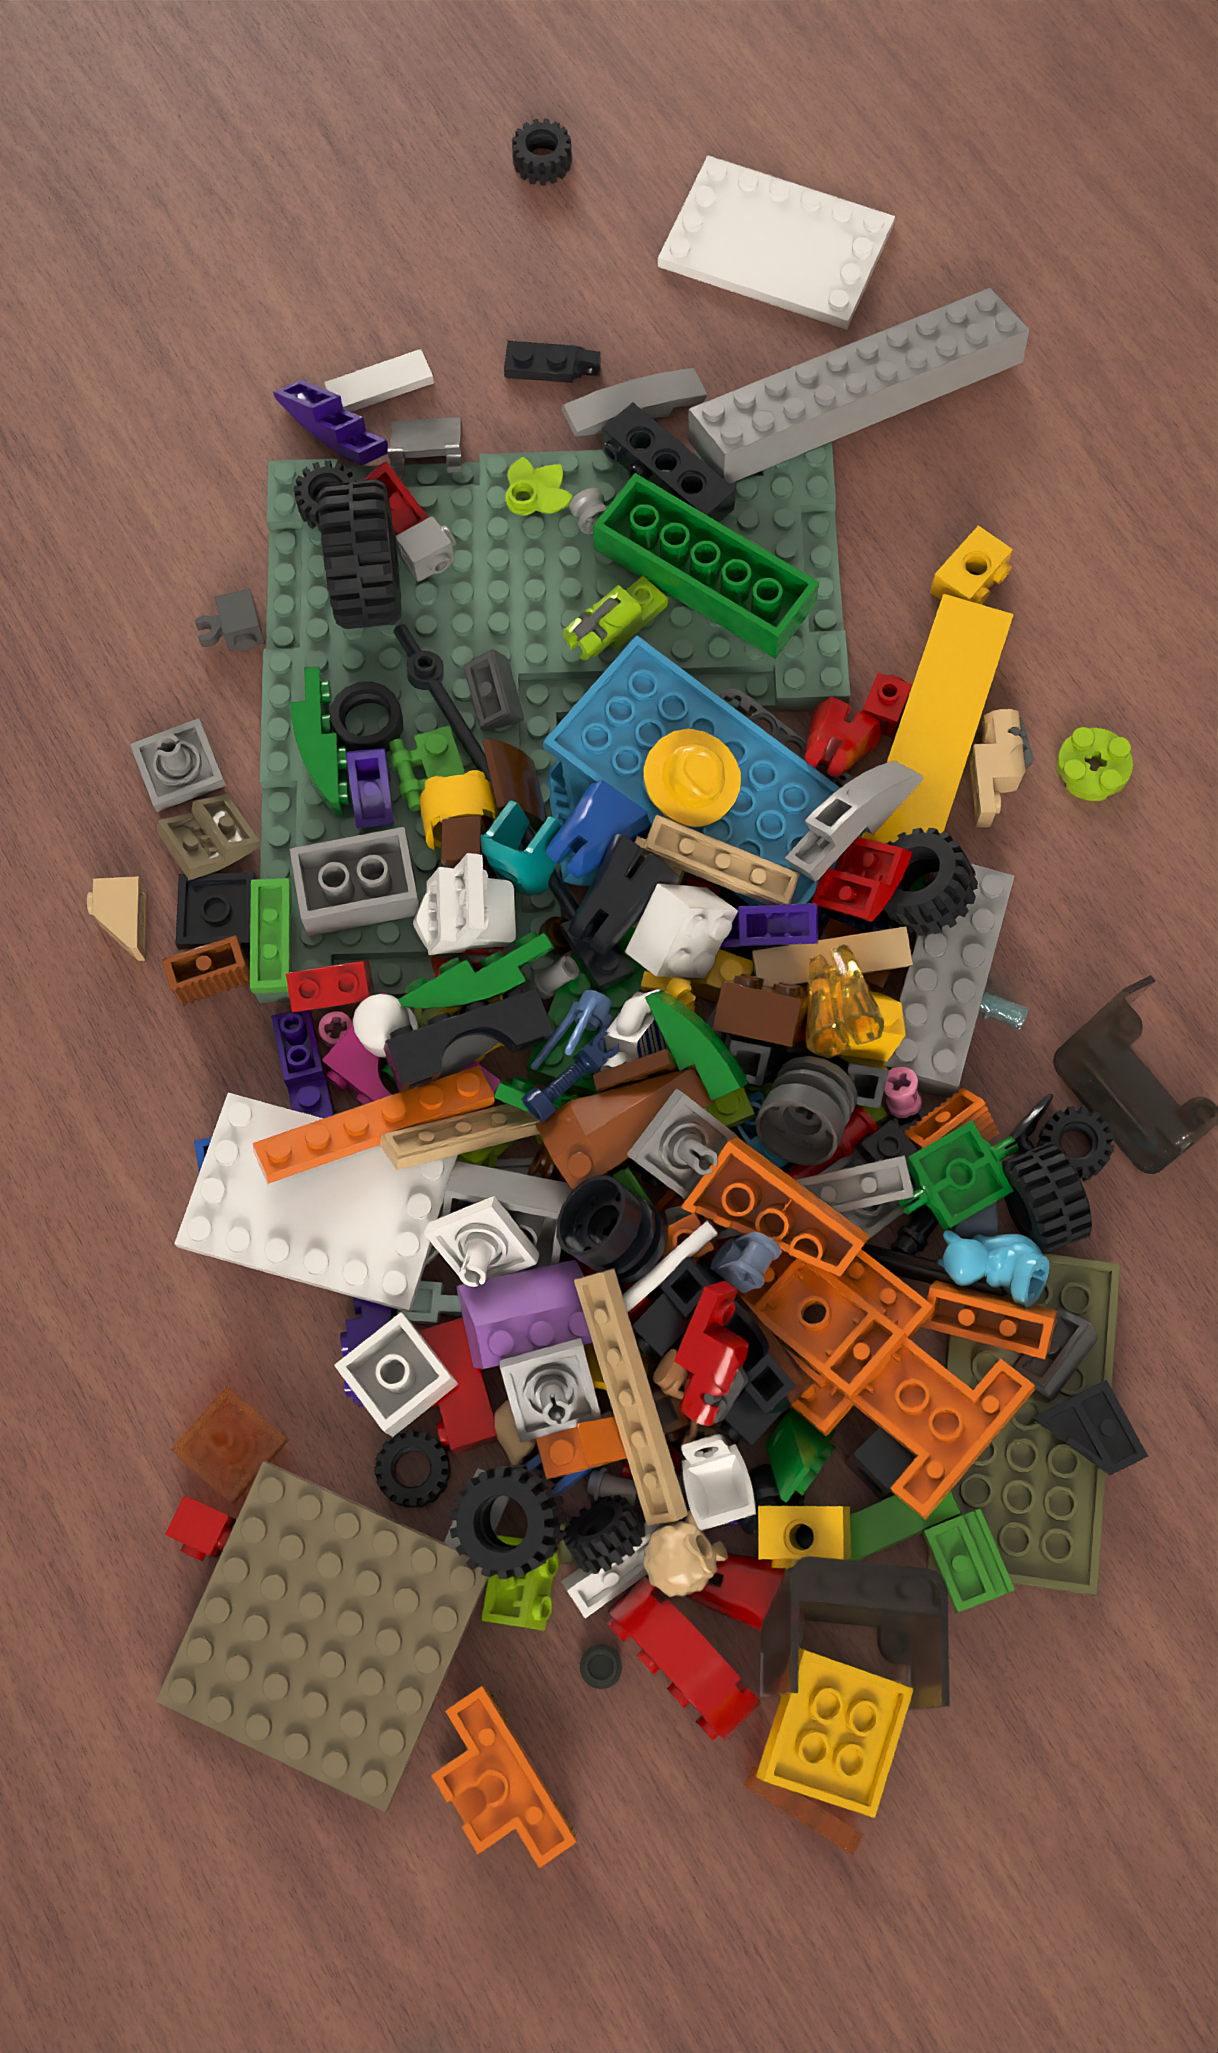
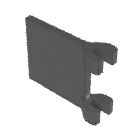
(425, 439)

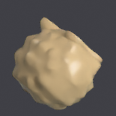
(681, 1557)

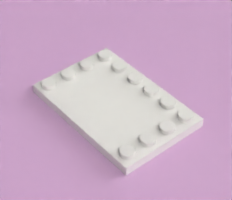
(776, 242)
(334, 1226)

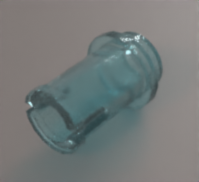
(1003, 1009)

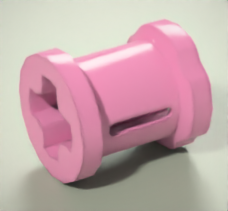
(902, 1092)

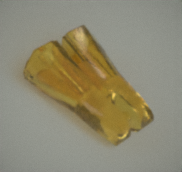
(839, 1005)

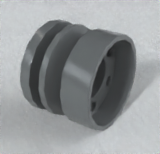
(806, 1110)

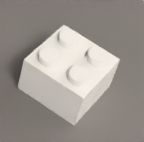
(681, 931)
(396, 1374)

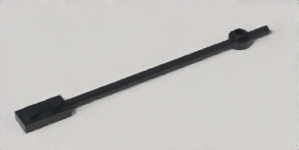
(602, 970)

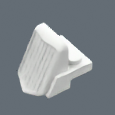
(466, 909)

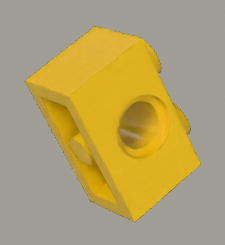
(979, 554)
(779, 1526)

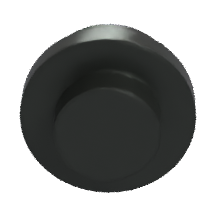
(600, 1666)

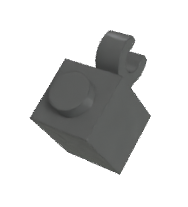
(236, 621)

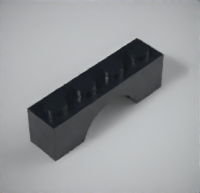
(515, 1022)
(764, 1059)
(772, 1373)

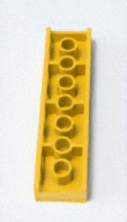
(944, 712)

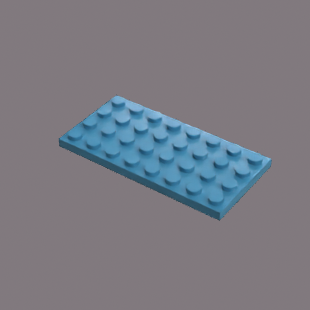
(651, 696)

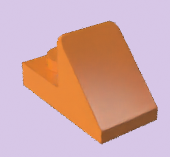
(581, 1447)

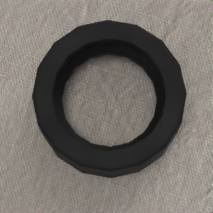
(366, 693)

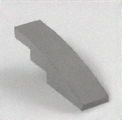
(653, 394)

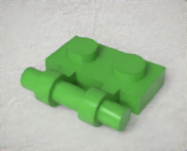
(434, 751)

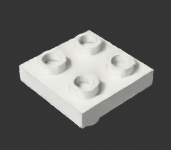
(481, 1242)

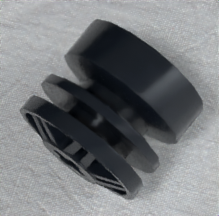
(612, 1229)

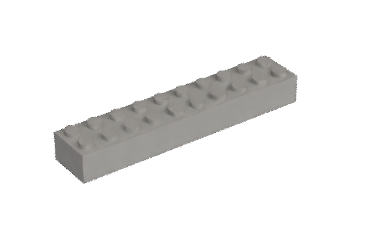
(857, 385)

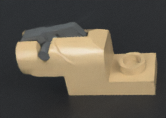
(997, 763)

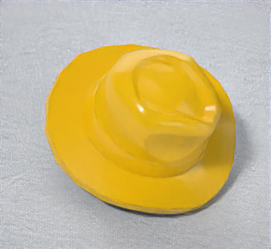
(691, 777)

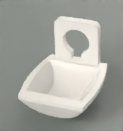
(716, 1483)

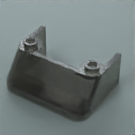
(1125, 1092)
(900, 1601)

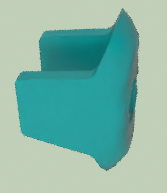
(525, 869)

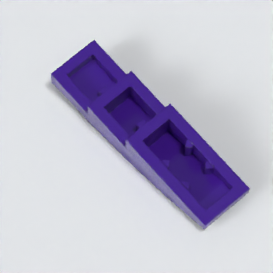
(325, 418)
(773, 926)

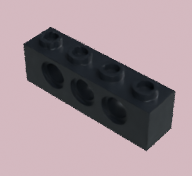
(662, 451)

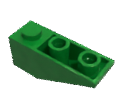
(797, 1453)

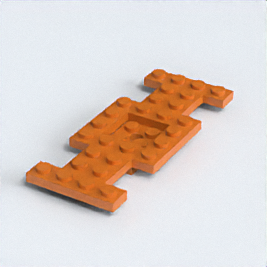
(873, 1364)

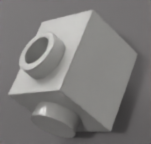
(426, 548)

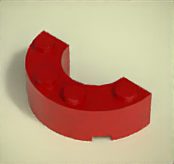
(685, 1657)

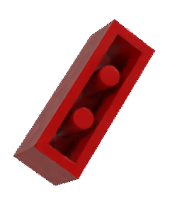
(467, 1407)

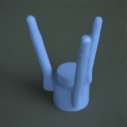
(588, 1014)

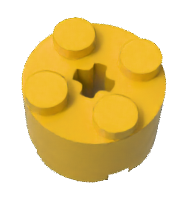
(456, 798)

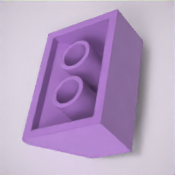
(522, 1313)

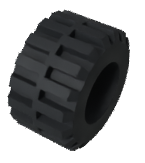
(945, 896)
(1047, 1198)
(475, 1527)

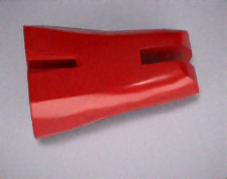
(837, 741)
(745, 1589)

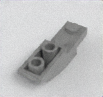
(853, 808)

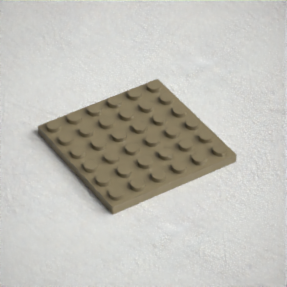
(324, 1635)

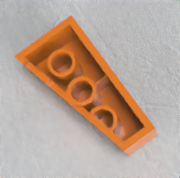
(759, 1197)

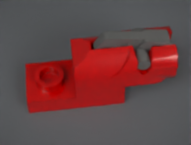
(712, 1357)

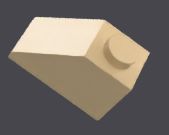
(121, 911)

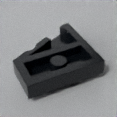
(1095, 1428)

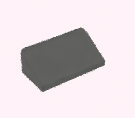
(493, 691)
(1068, 1348)

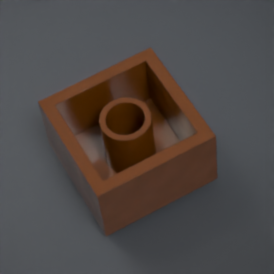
(762, 1011)

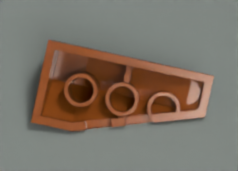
(599, 1130)

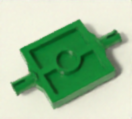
(958, 1175)

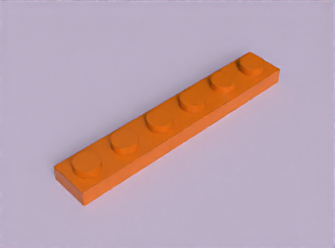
(363, 1126)

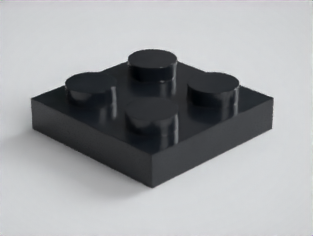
(213, 909)

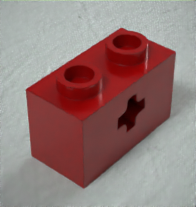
(329, 985)

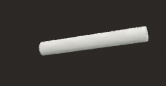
(668, 1265)

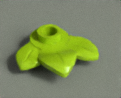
(538, 485)

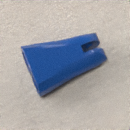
(592, 825)

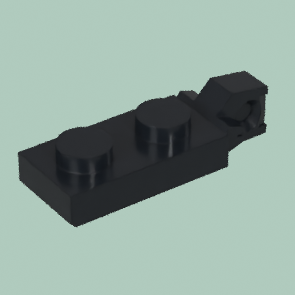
(549, 361)

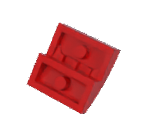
(862, 878)

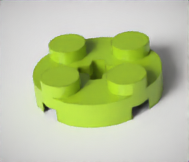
(1099, 744)

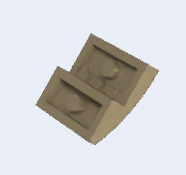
(208, 836)

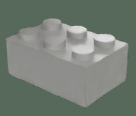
(355, 881)
(528, 1199)

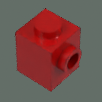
(887, 701)
(200, 1529)

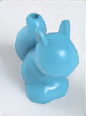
(1003, 1259)

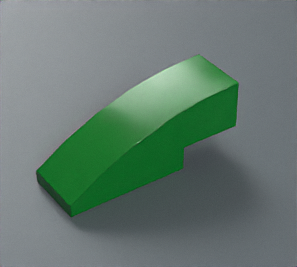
(695, 1043)

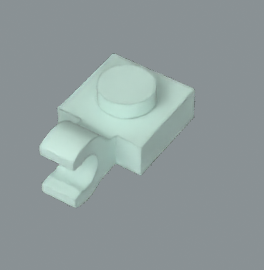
(432, 1303)

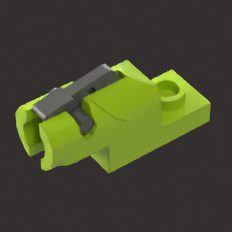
(615, 618)

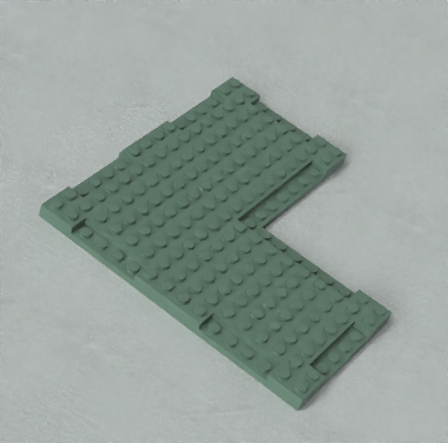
(511, 593)

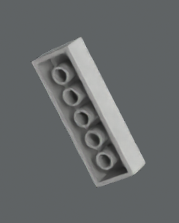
(947, 988)

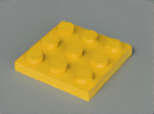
(836, 1734)

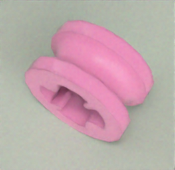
(328, 1022)

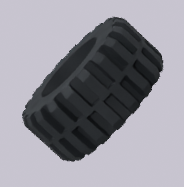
(360, 554)

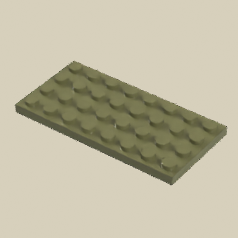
(1030, 1484)

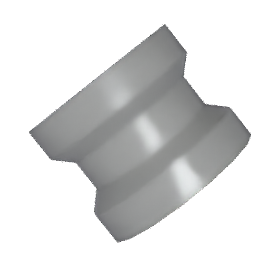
(588, 508)

